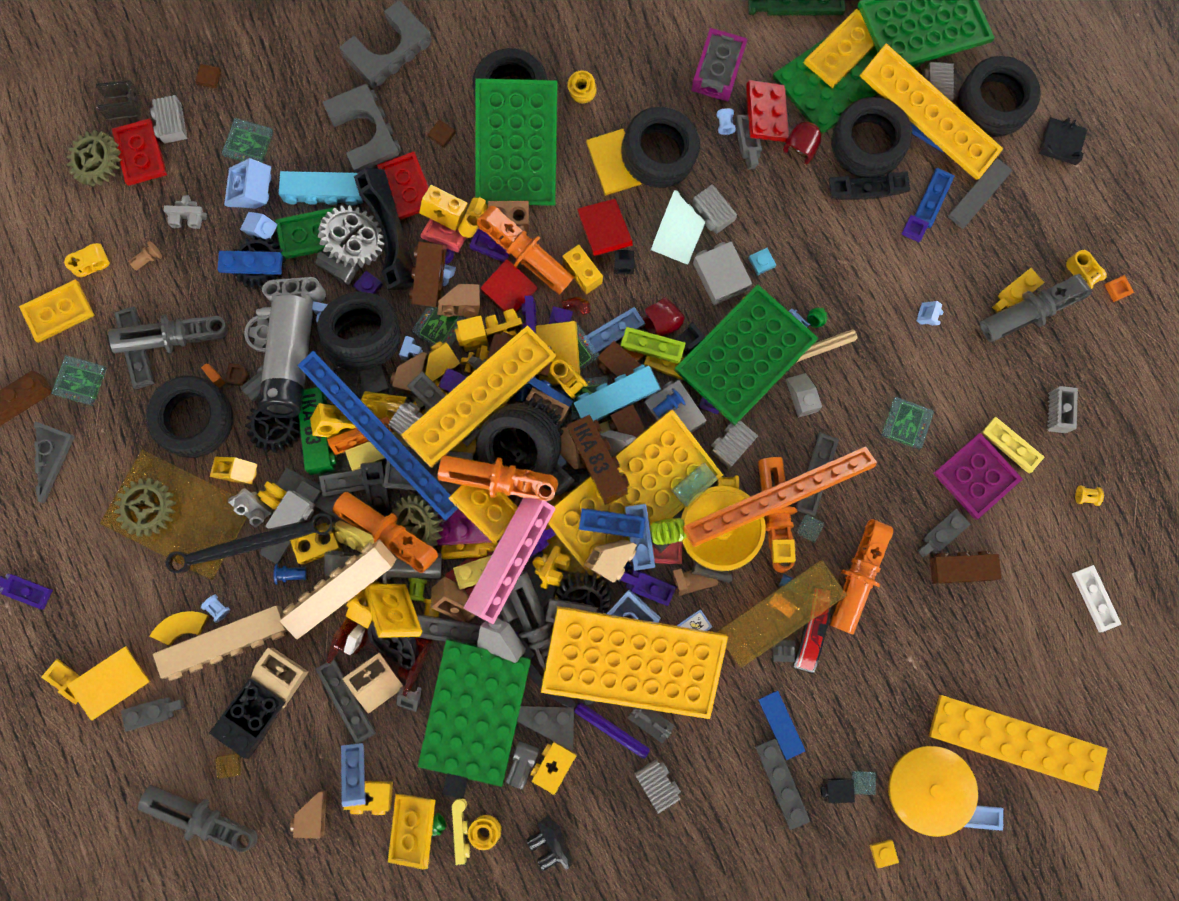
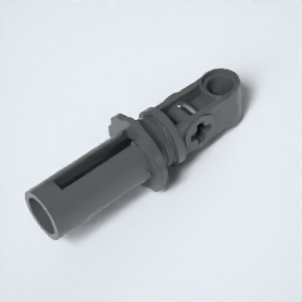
(1035, 308)
(166, 334)
(399, 569)
(538, 633)
(203, 823)

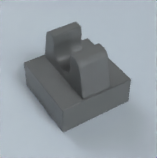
(784, 651)
(410, 701)

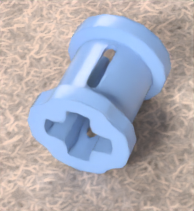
(726, 121)
(215, 608)

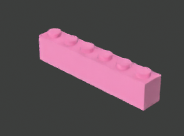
(509, 558)

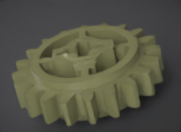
(93, 158)
(144, 515)
(419, 518)

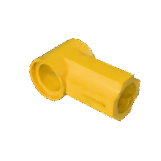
(468, 225)

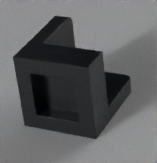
(624, 262)
(691, 336)

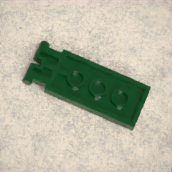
(797, 7)

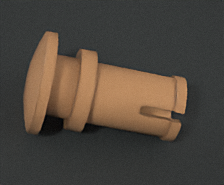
(147, 254)

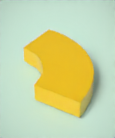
(179, 624)

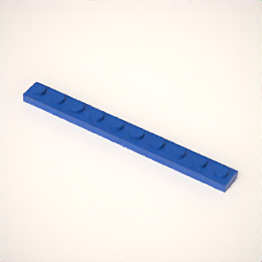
(378, 434)

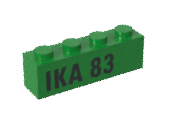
(316, 450)

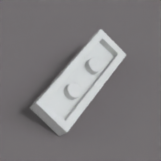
(1096, 598)

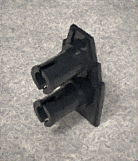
(551, 834)

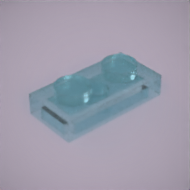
(694, 484)

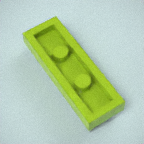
(653, 345)

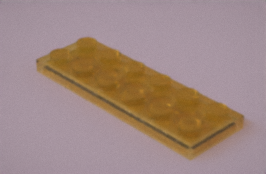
(782, 613)

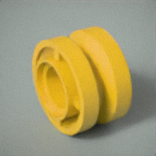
(582, 78)
(272, 495)
(479, 841)

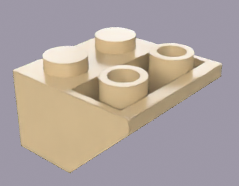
(611, 558)
(278, 674)
(373, 682)

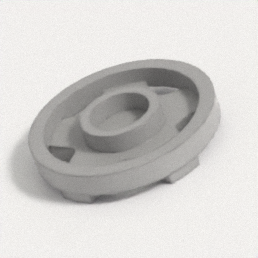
(259, 332)

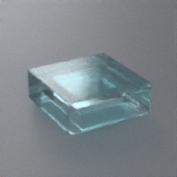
(810, 528)
(864, 782)

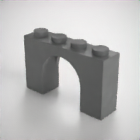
(376, 68)
(361, 104)

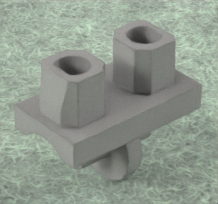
(185, 210)
(250, 506)

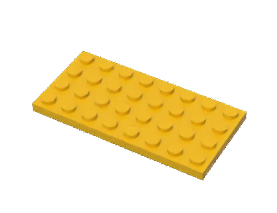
(652, 466)
(633, 662)

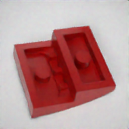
(508, 287)

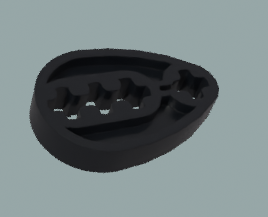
(395, 652)

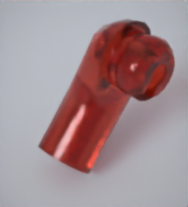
(577, 302)

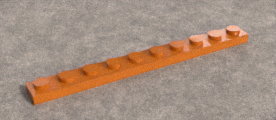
(779, 496)

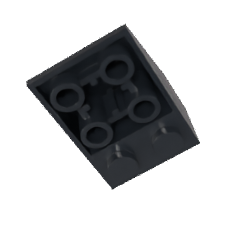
(247, 719)

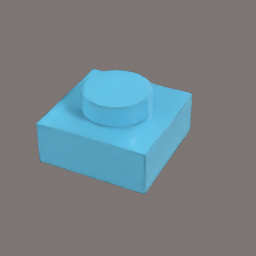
(762, 261)

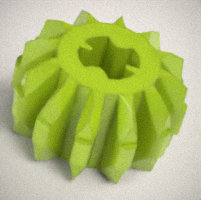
(667, 531)

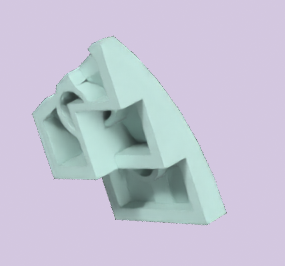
(678, 230)

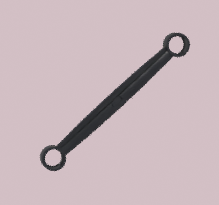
(249, 543)

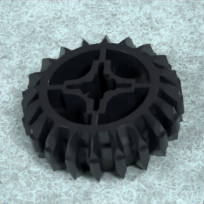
(254, 245)
(523, 437)
(269, 443)
(582, 590)

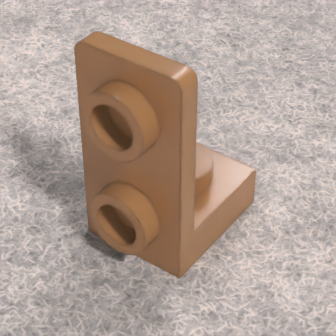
(689, 582)

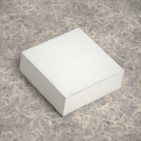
(354, 639)

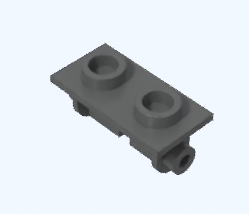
(651, 723)

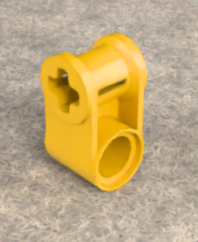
(88, 260)
(1088, 268)
(570, 380)

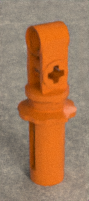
(524, 249)
(497, 478)
(778, 522)
(382, 528)
(862, 575)

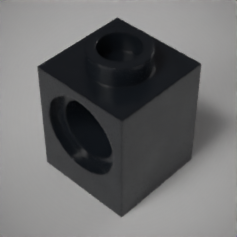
(838, 790)

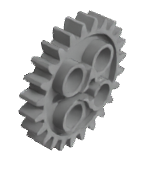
(337, 223)

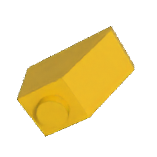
(439, 360)
(233, 470)

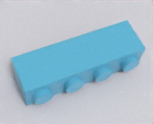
(319, 188)
(619, 394)

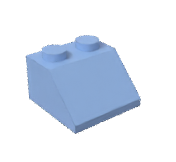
(248, 184)
(633, 607)

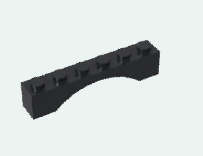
(376, 192)

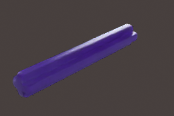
(612, 730)

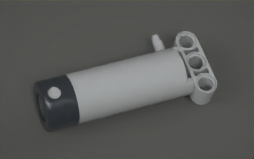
(287, 343)

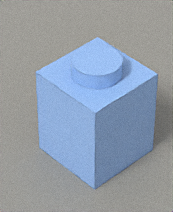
(258, 225)

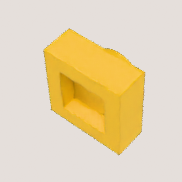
(783, 551)
(884, 853)

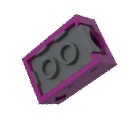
(719, 64)

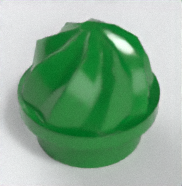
(817, 317)
(439, 825)

